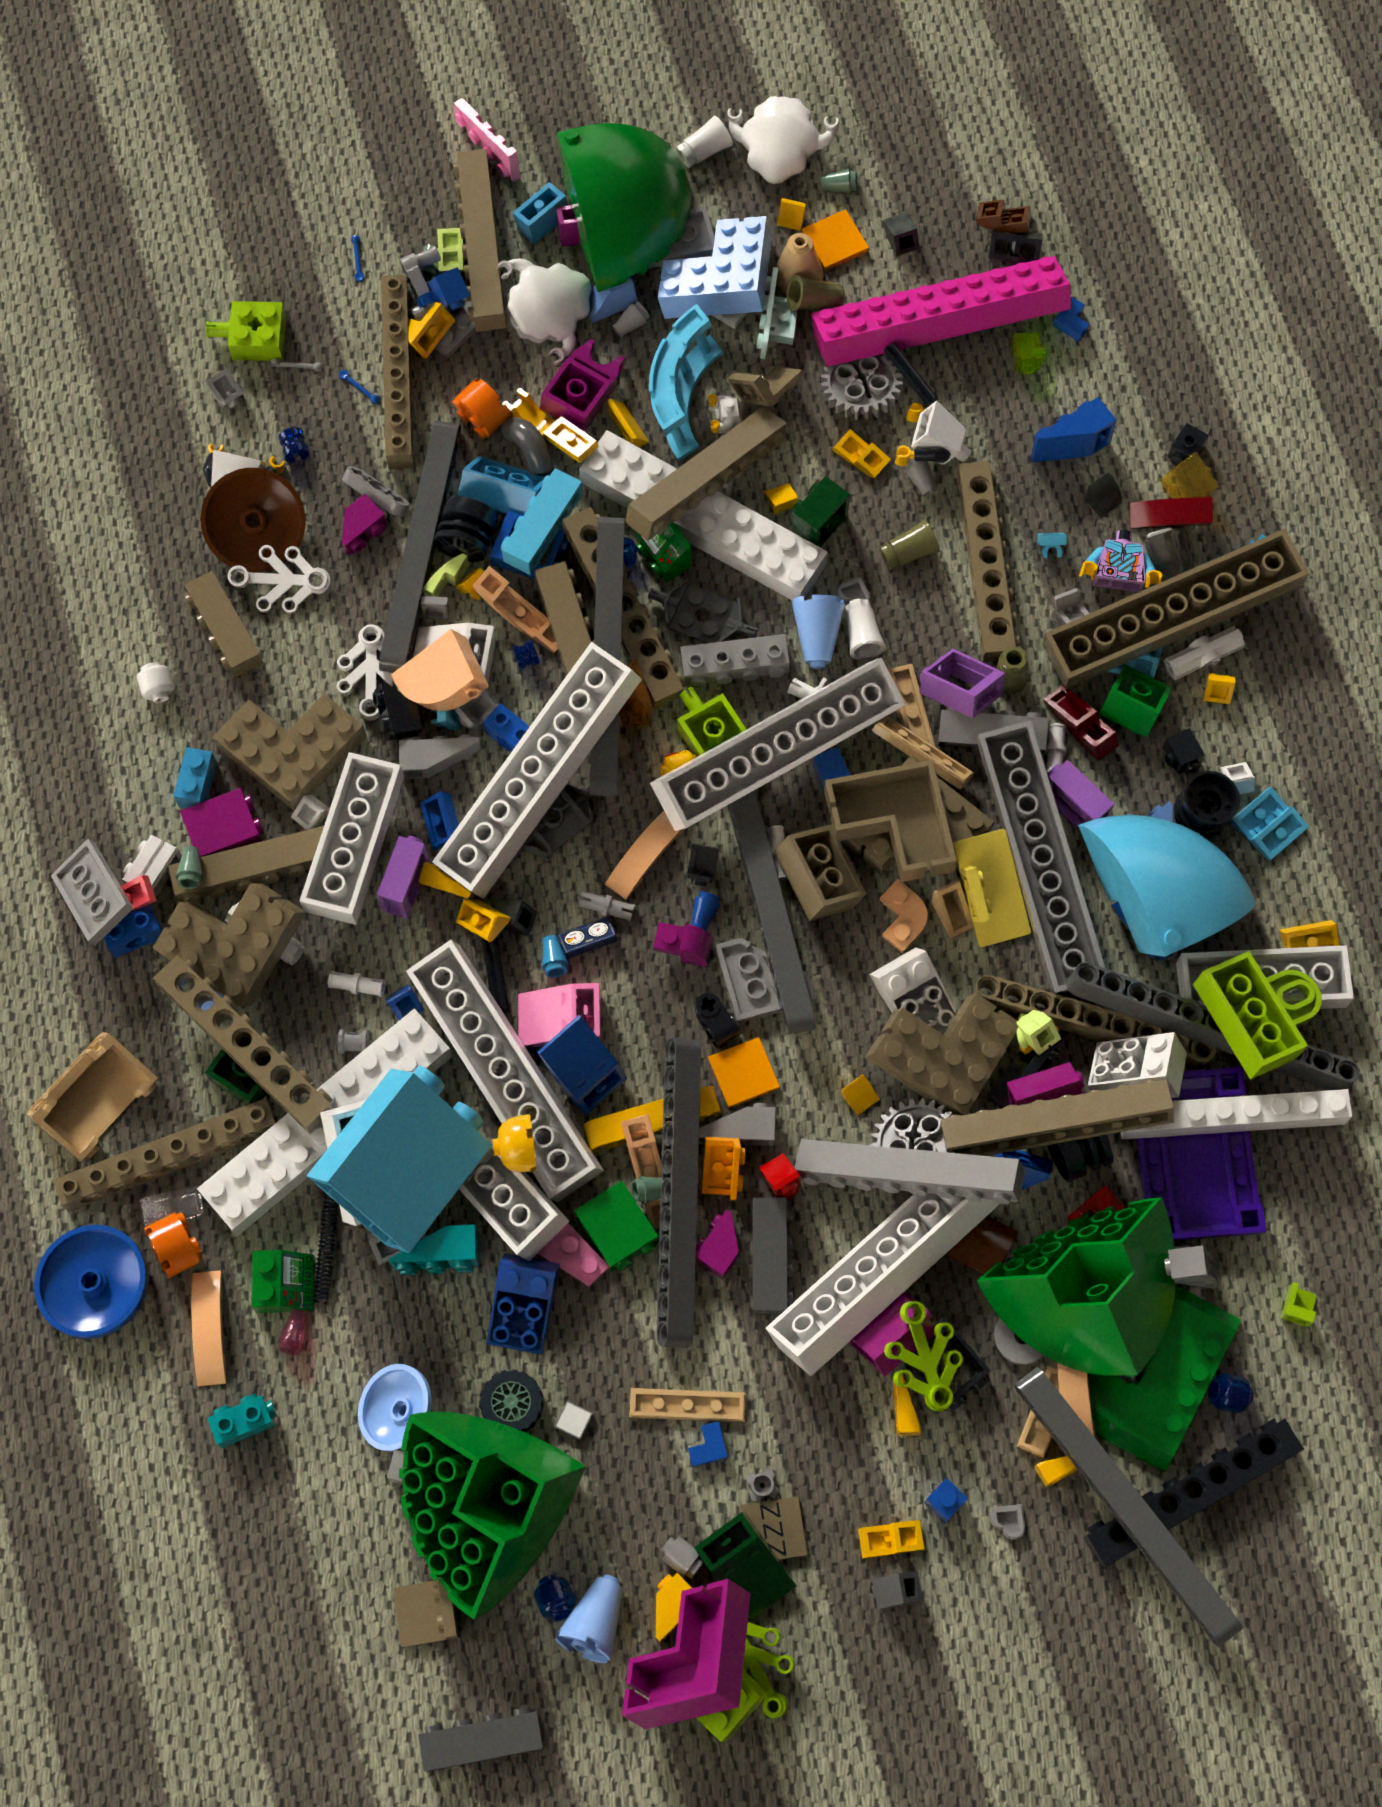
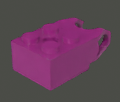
(580, 387)

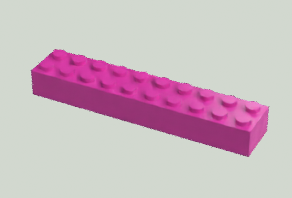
(941, 310)

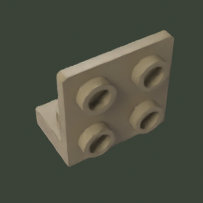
(767, 389)
(425, 1614)

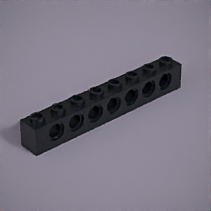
(1284, 1446)

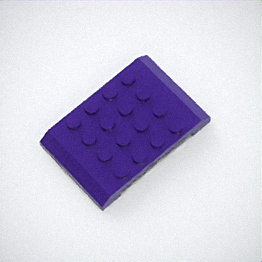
(1204, 1177)

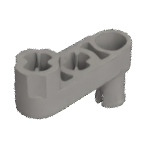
(412, 268)

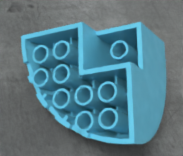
(1166, 880)

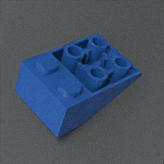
(1075, 434)
(582, 1065)
(522, 1303)

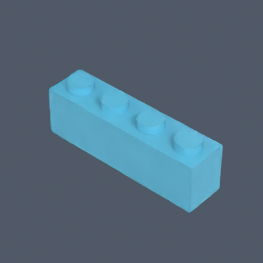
(542, 521)

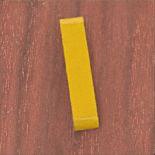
(608, 1131)

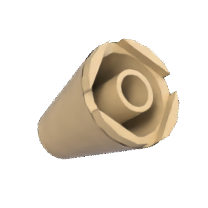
(798, 259)

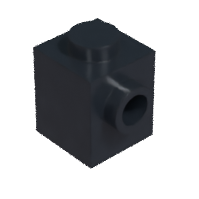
(1186, 443)
(1183, 752)

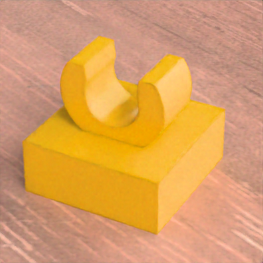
(468, 581)
(1219, 688)

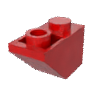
(781, 1177)

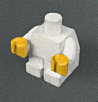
(727, 415)

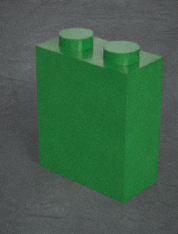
(617, 1227)

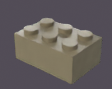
(820, 872)

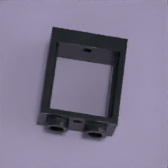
(972, 1358)

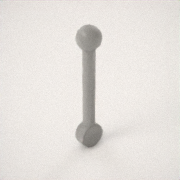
(318, 367)

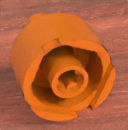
(481, 407)
(172, 1244)

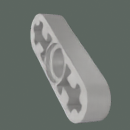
(375, 491)

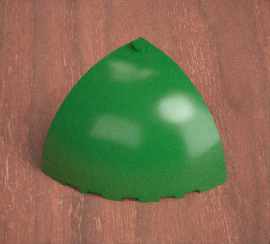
(625, 196)
(1091, 1290)
(481, 1502)

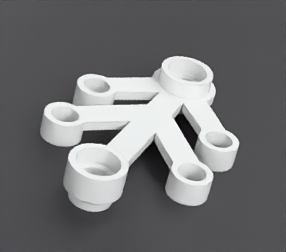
(283, 580)
(368, 667)

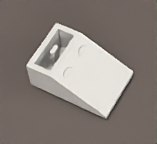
(480, 638)
(915, 985)
(1137, 1061)

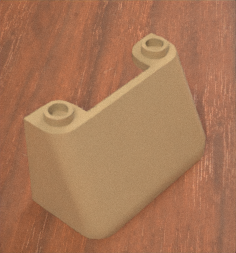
(91, 1095)

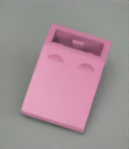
(549, 1010)

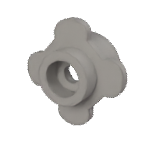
(769, 1490)

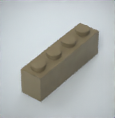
(223, 624)

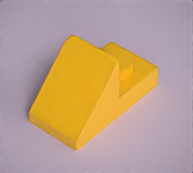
(428, 332)

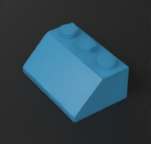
(499, 485)

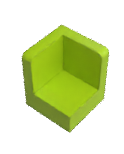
(1299, 1306)

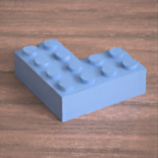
(727, 281)

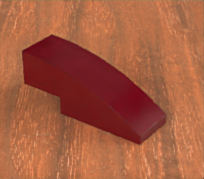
(1171, 513)
(1082, 722)

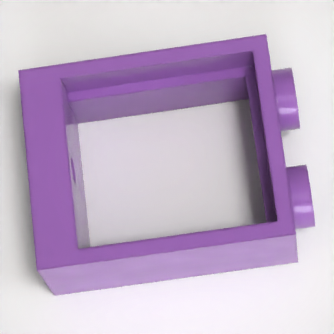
(986, 679)
(1077, 796)
(400, 881)

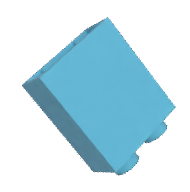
(402, 1157)

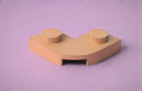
(911, 914)

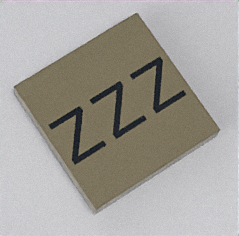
(779, 1525)

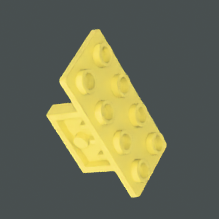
(991, 887)

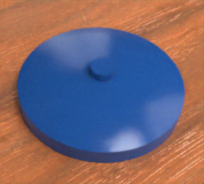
(91, 1281)

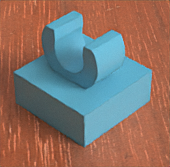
(1051, 540)
(447, 719)

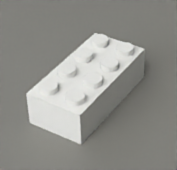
(513, 1205)

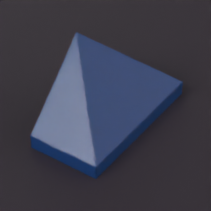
(1036, 1167)

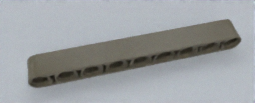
(1081, 1012)

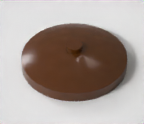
(252, 511)

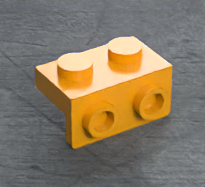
(721, 1166)

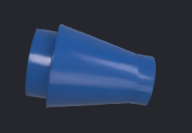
(704, 909)

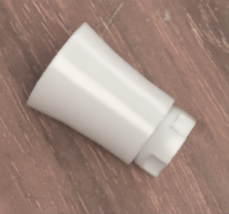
(704, 142)
(863, 630)

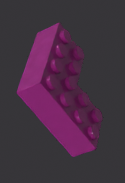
(704, 1666)

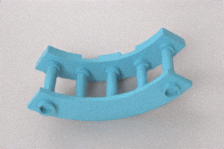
(676, 375)

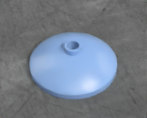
(385, 1401)

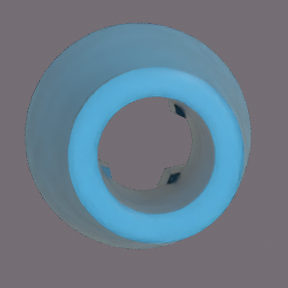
(553, 959)

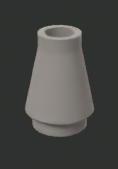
(631, 319)
(921, 476)

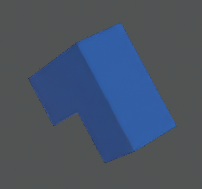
(1069, 321)
(712, 1450)

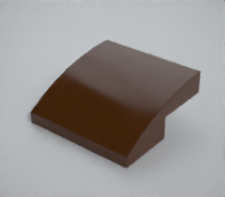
(995, 217)
(983, 1245)

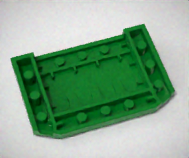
(1156, 1413)

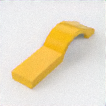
(559, 433)

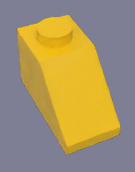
(668, 1604)

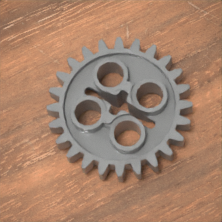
(848, 394)
(930, 1117)

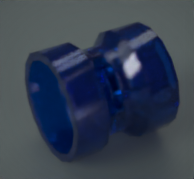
(293, 443)

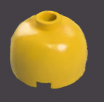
(516, 1144)

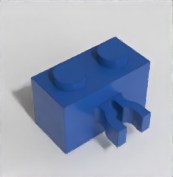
(446, 289)

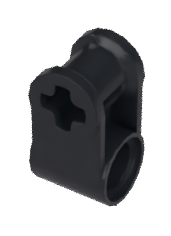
(718, 1023)

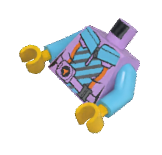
(1121, 565)

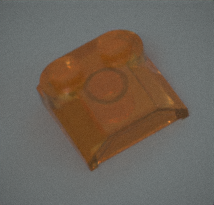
(638, 707)

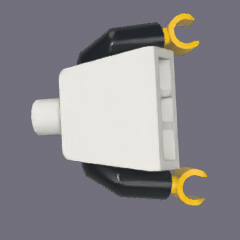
(936, 437)
(221, 463)

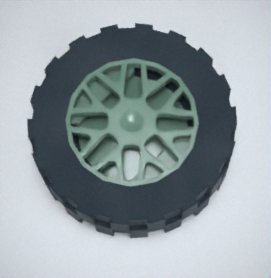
(512, 1400)

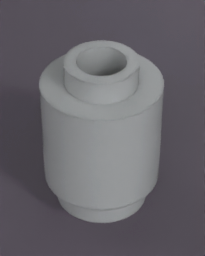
(682, 1557)

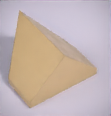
(952, 908)

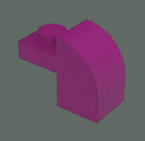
(688, 942)

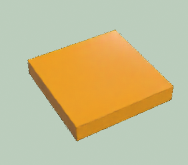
(836, 239)
(743, 1072)

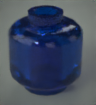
(1230, 1393)
(554, 1598)

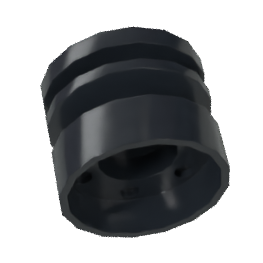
(466, 528)
(1212, 792)
(1072, 1155)

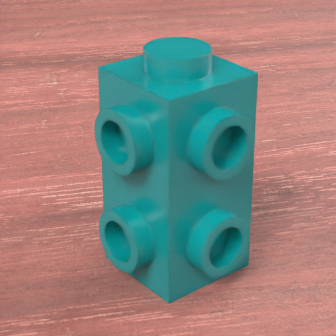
(243, 1420)

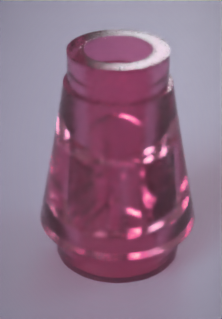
(293, 1335)

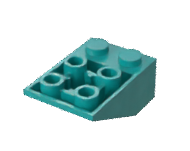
(447, 1248)

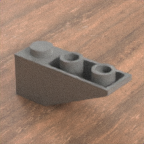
(430, 756)

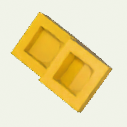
(861, 455)
(891, 1539)

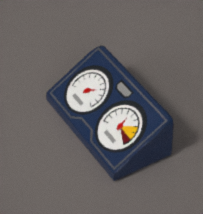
(587, 937)

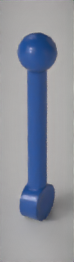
(359, 276)
(344, 375)

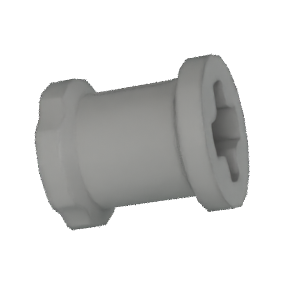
(352, 1041)

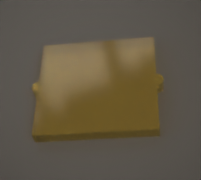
(1189, 479)

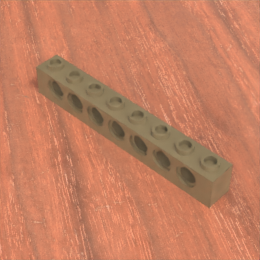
(397, 372)
(972, 477)
(660, 691)
(171, 982)
(164, 1155)

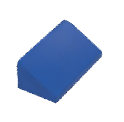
(439, 818)

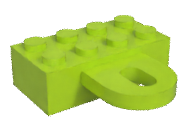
(1253, 1011)

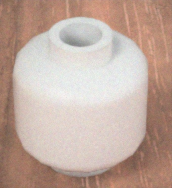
(155, 682)

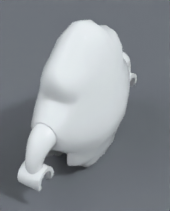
(780, 137)
(547, 303)

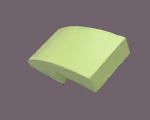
(450, 249)
(449, 572)

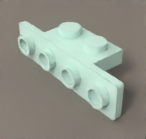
(779, 319)

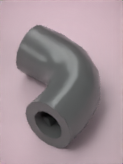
(530, 442)

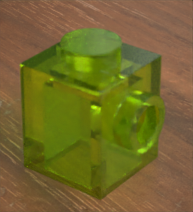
(1027, 352)

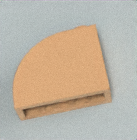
(442, 674)

